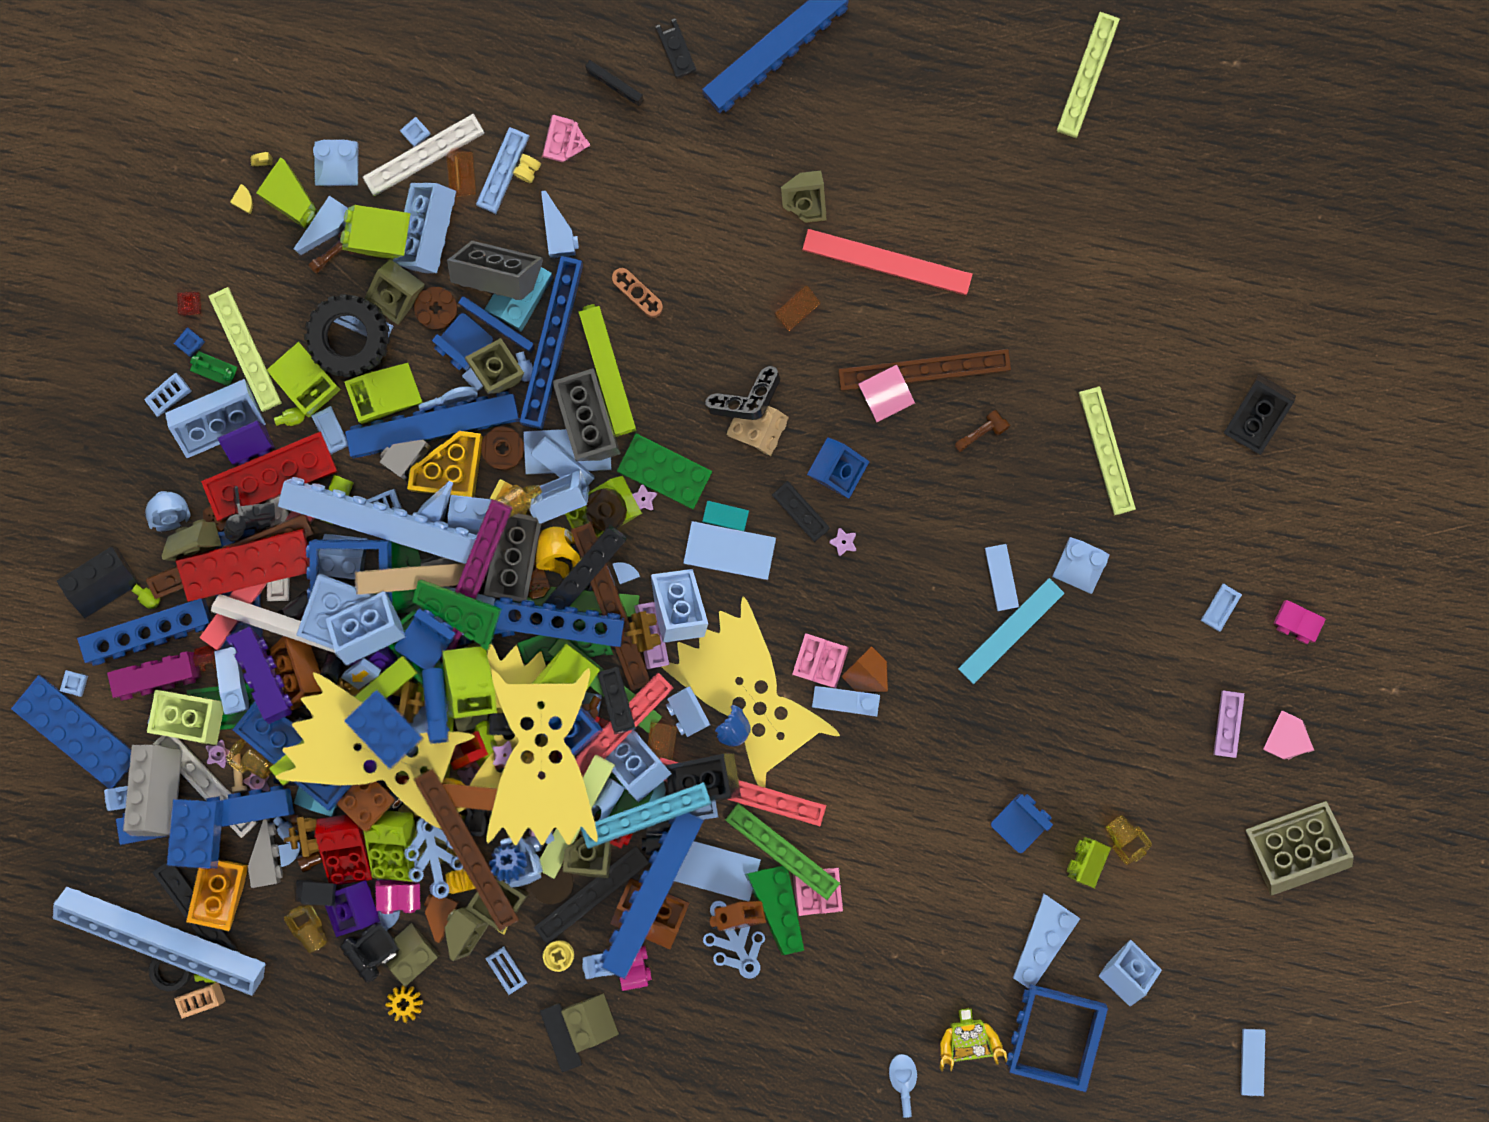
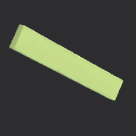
(1088, 74)
(245, 349)
(1107, 451)
(594, 781)

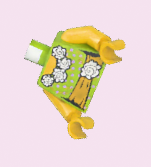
(969, 1041)

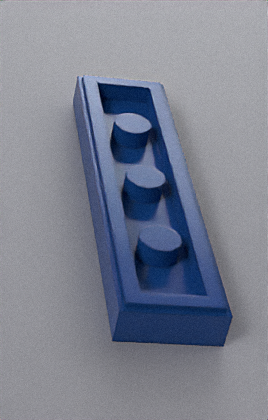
(496, 324)

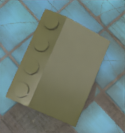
(1299, 848)

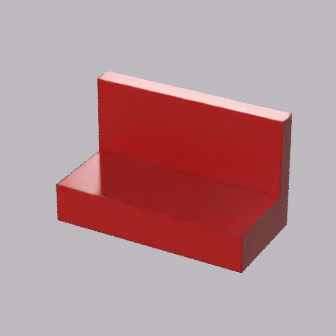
(472, 750)

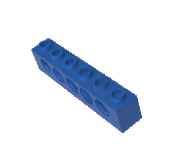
(589, 634)
(91, 644)

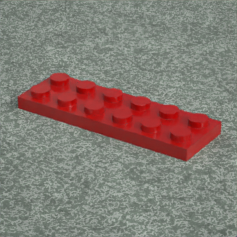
(264, 476)
(244, 565)

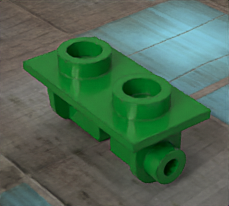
(213, 368)

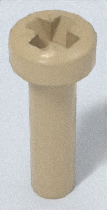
(238, 777)

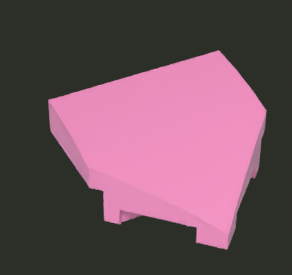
(563, 139)
(1288, 737)

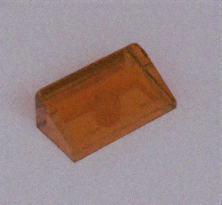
(461, 173)
(797, 308)
(662, 740)

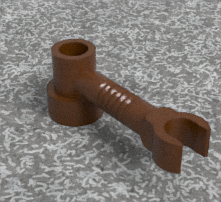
(318, 263)
(995, 423)
(305, 862)

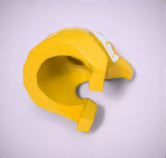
(555, 543)

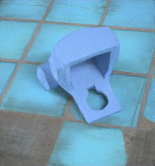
(529, 846)

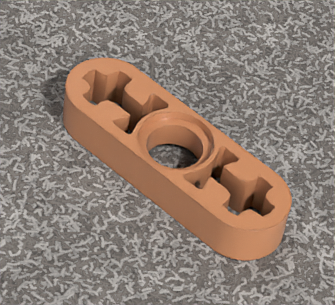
(621, 286)

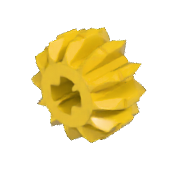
(458, 881)
(399, 1010)

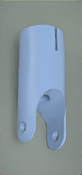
(608, 798)

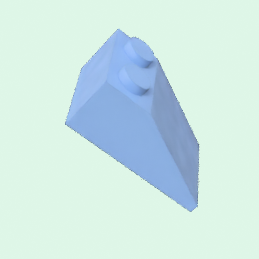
(678, 606)
(637, 766)

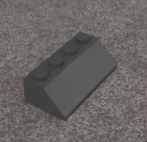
(495, 270)
(586, 416)
(513, 559)

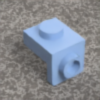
(116, 798)
(592, 966)

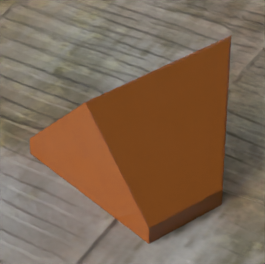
(868, 673)

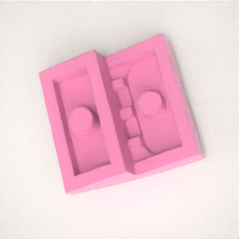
(886, 393)
(820, 661)
(810, 902)

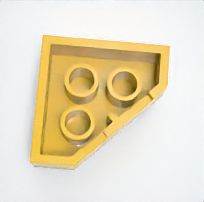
(452, 461)

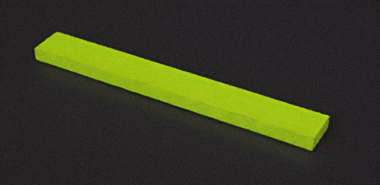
(386, 683)

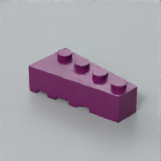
(154, 675)

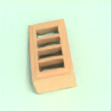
(213, 996)

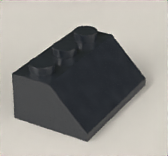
(98, 582)

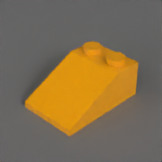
(217, 894)

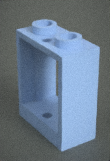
(560, 497)

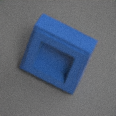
(189, 342)

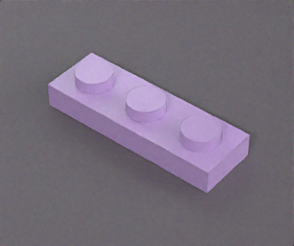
(658, 655)
(1228, 724)

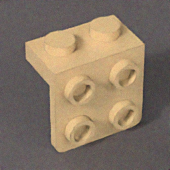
(761, 432)

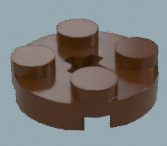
(427, 299)
(494, 457)

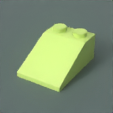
(185, 717)

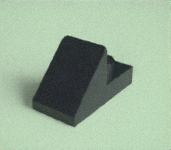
(315, 892)

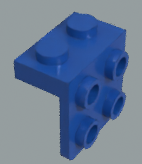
(461, 340)
(425, 640)
(1021, 822)

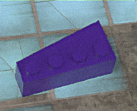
(261, 674)

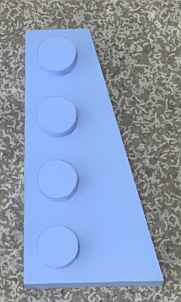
(1047, 935)

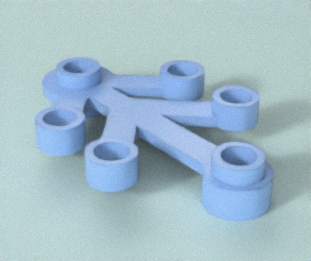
(433, 854)
(737, 944)

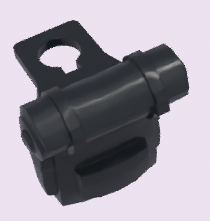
(247, 517)
(370, 951)

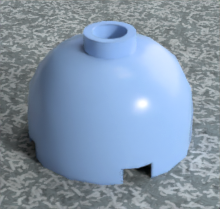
(166, 511)

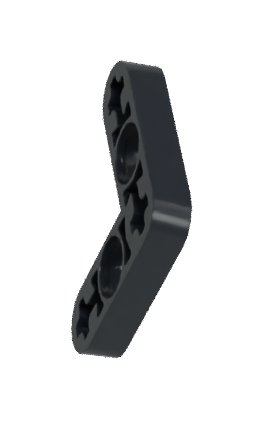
(720, 404)

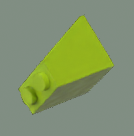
(287, 195)
(375, 231)

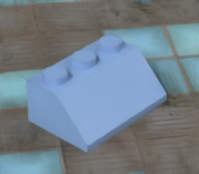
(364, 628)

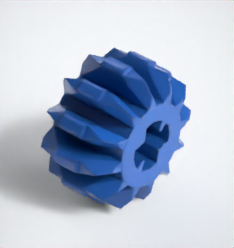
(508, 863)

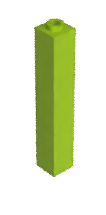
(607, 370)

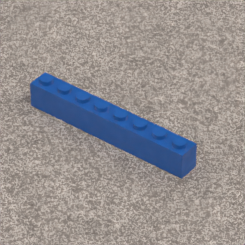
(770, 51)
(551, 342)
(434, 425)
(236, 810)
(651, 894)

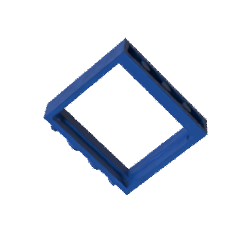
(312, 552)
(1082, 1080)

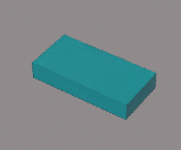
(725, 516)

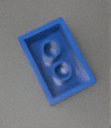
(383, 729)
(195, 834)

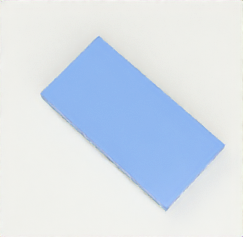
(561, 440)
(729, 550)
(717, 870)

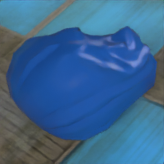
(734, 729)

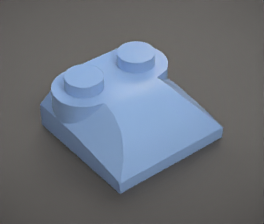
(336, 163)
(1081, 565)

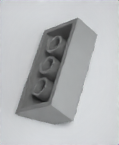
(151, 790)

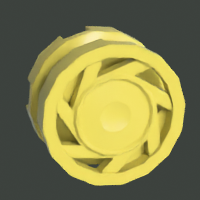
(558, 955)

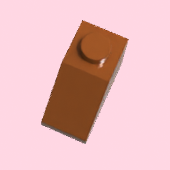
(438, 912)

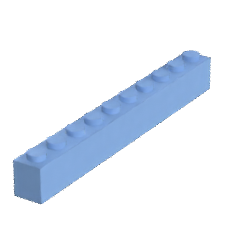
(377, 519)
(159, 940)

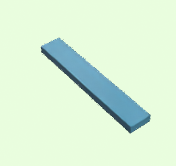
(1010, 630)
(649, 814)

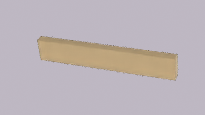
(407, 577)

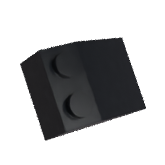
(1260, 414)
(716, 772)

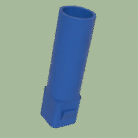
(435, 705)

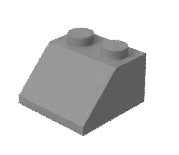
(403, 456)

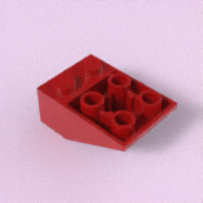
(342, 850)

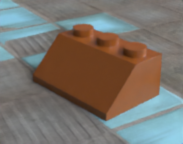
(296, 667)
(666, 922)

